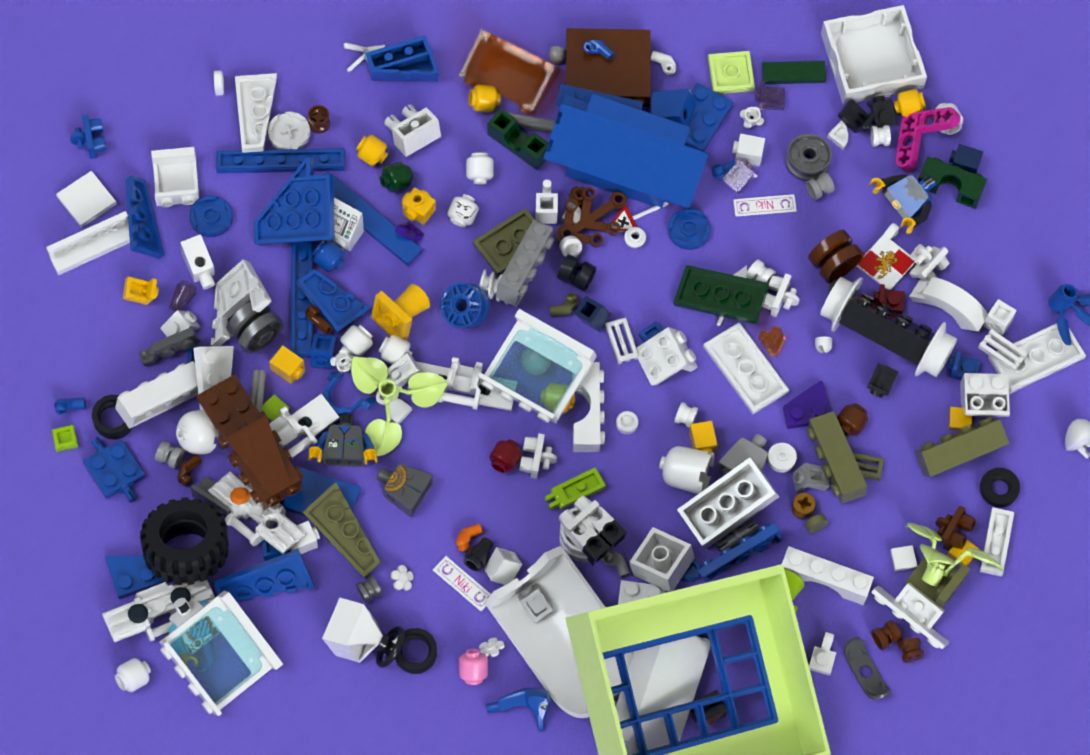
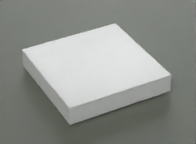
(86, 199)

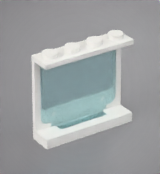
(538, 367)
(219, 652)

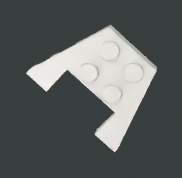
(232, 293)

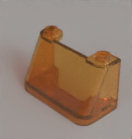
(510, 70)

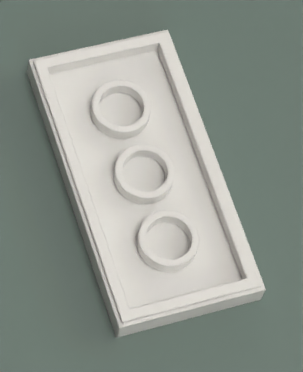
(1044, 357)
(746, 368)

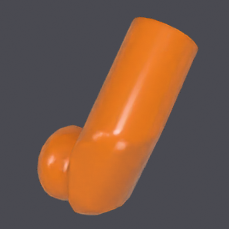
(465, 536)

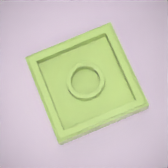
(731, 72)

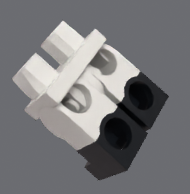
(592, 529)

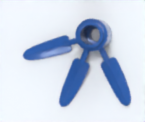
(1061, 301)

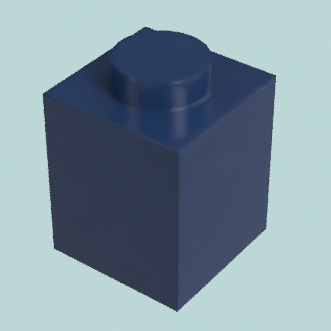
(966, 158)
(592, 313)

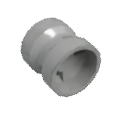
(821, 185)
(169, 454)

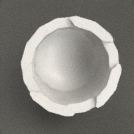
(687, 469)

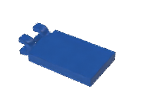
(313, 487)

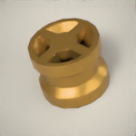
(803, 511)

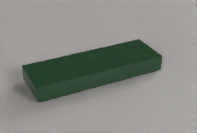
(793, 72)

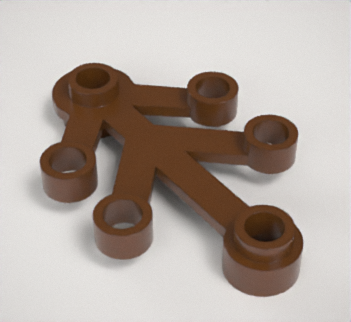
(588, 219)

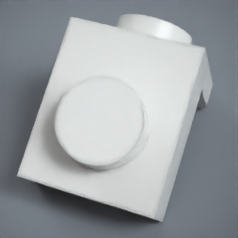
(180, 321)

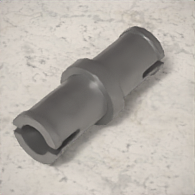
(737, 535)

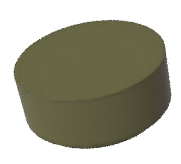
(816, 523)

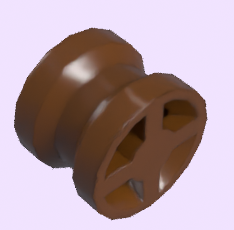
(911, 650)

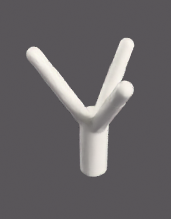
(362, 49)

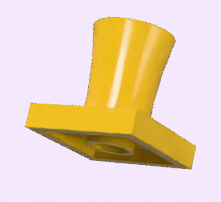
(397, 315)

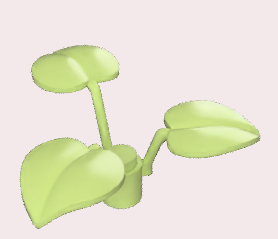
(373, 373)
(936, 560)

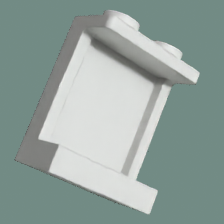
(175, 176)

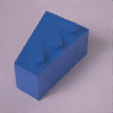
(403, 62)

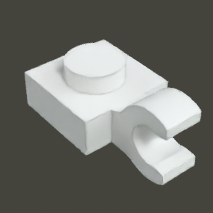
(822, 658)

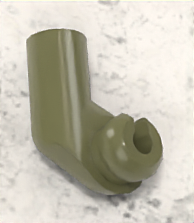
(567, 306)

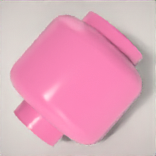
(473, 667)

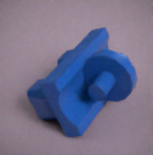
(91, 127)

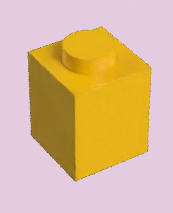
(287, 365)
(703, 436)

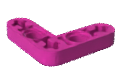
(918, 127)

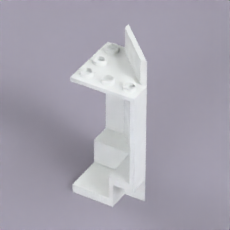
(659, 680)

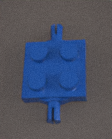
(114, 469)

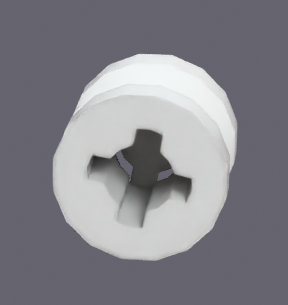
(880, 136)
(686, 414)

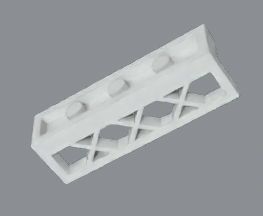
(89, 243)

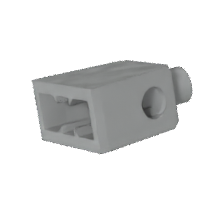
(742, 451)

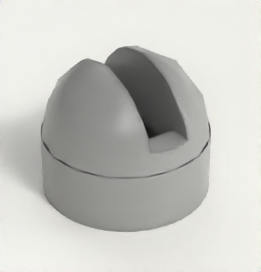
(557, 54)

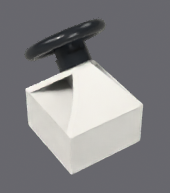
(355, 633)

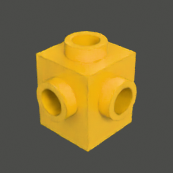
(418, 205)

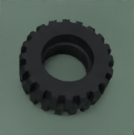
(182, 518)

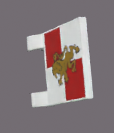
(886, 260)

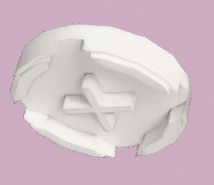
(289, 131)

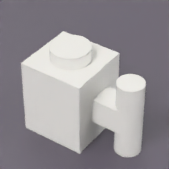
(546, 205)

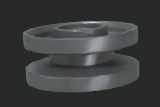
(812, 146)

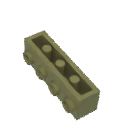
(961, 447)
(837, 457)

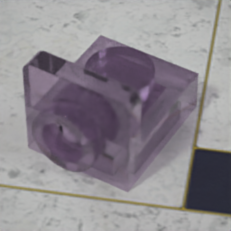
(770, 97)
(740, 175)

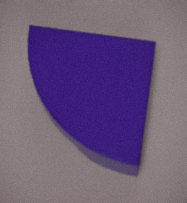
(409, 231)

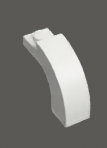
(953, 300)

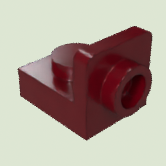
(890, 297)

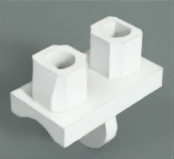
(927, 260)
(781, 286)
(535, 445)

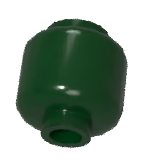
(396, 177)

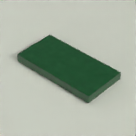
(721, 294)

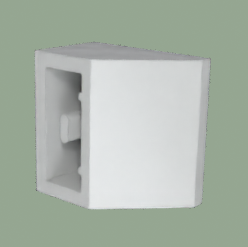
(985, 394)

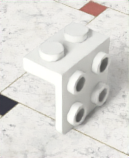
(665, 355)

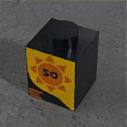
(712, 711)

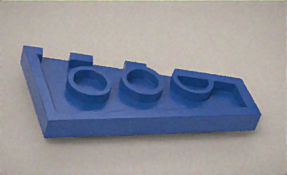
(141, 219)
(741, 552)
(269, 577)

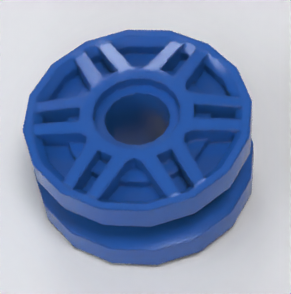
(452, 305)

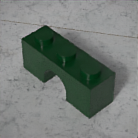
(507, 132)
(968, 184)

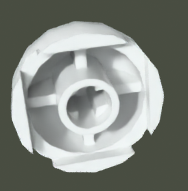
(196, 433)

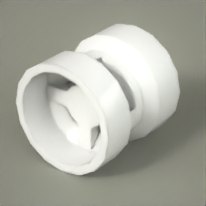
(760, 272)

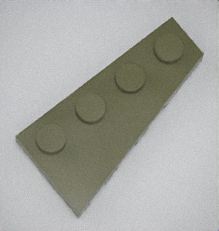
(340, 527)

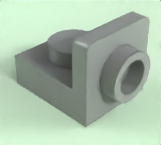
(810, 476)
(534, 602)

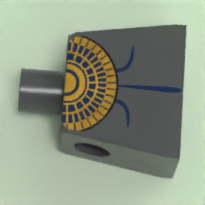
(405, 487)

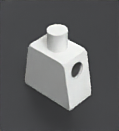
(196, 255)

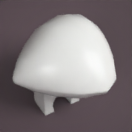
(1078, 436)

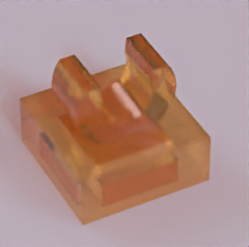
(772, 341)

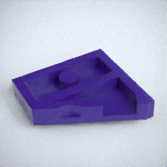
(806, 406)

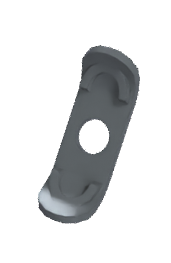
(856, 657)

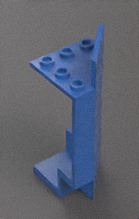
(626, 151)

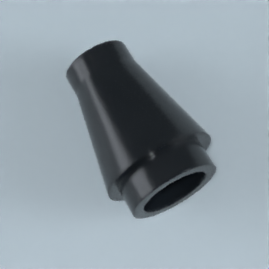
(477, 556)

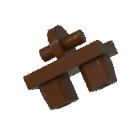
(951, 526)

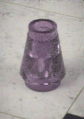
(182, 295)

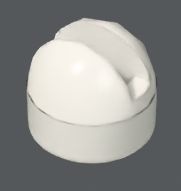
(823, 344)

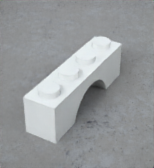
(587, 432)
(846, 581)

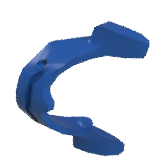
(333, 378)

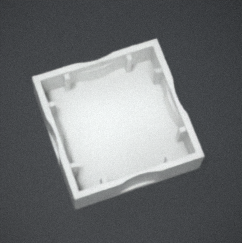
(873, 54)

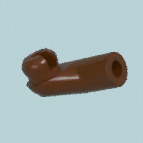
(313, 315)
(185, 469)

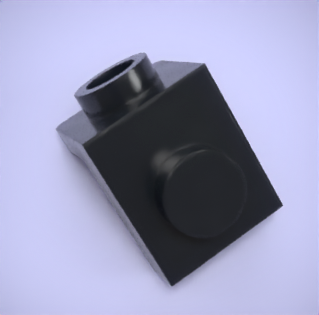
(883, 111)
(856, 117)
(882, 380)

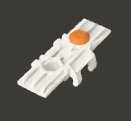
(237, 497)

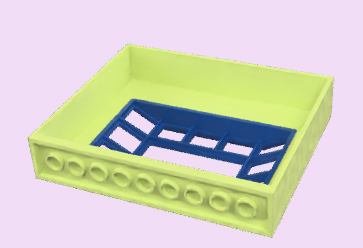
(754, 599)

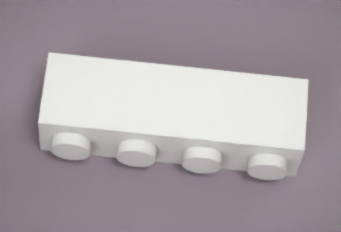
(158, 395)

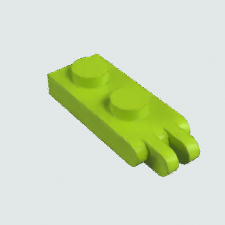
(571, 490)

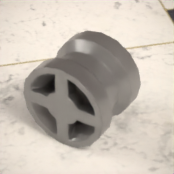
(368, 589)

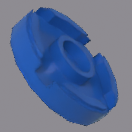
(211, 216)
(689, 229)

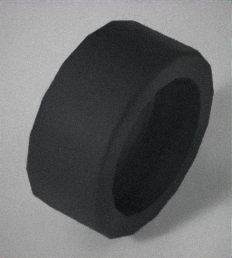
(109, 433)
(418, 668)

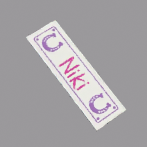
(764, 205)
(462, 583)

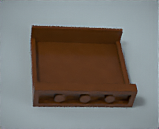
(623, 75)

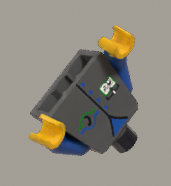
(344, 445)

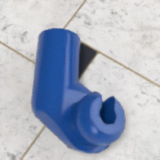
(598, 47)
(720, 171)

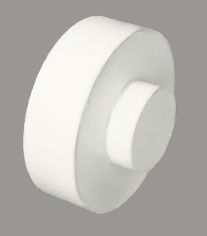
(782, 457)

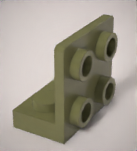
(946, 587)

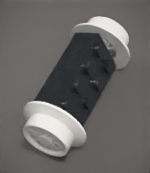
(887, 327)

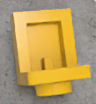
(140, 290)

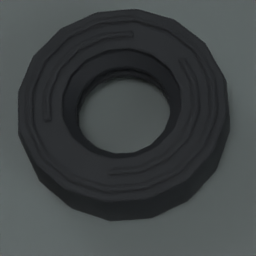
(1006, 476)

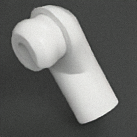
(666, 61)

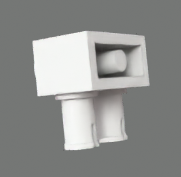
(415, 131)

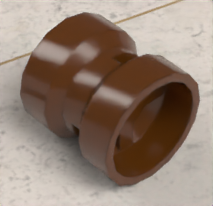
(315, 116)
(886, 635)

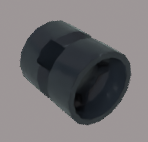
(569, 270)

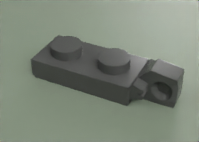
(169, 346)

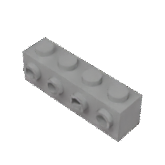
(524, 263)

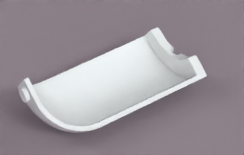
(547, 642)

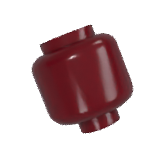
(505, 456)

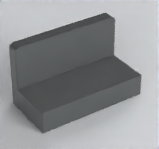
(200, 492)

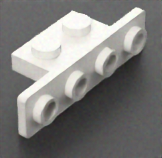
(915, 609)

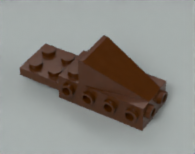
(251, 443)

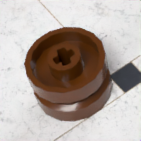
(836, 256)

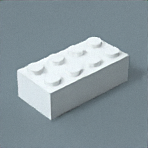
(728, 503)

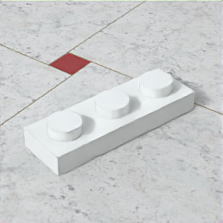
(997, 540)

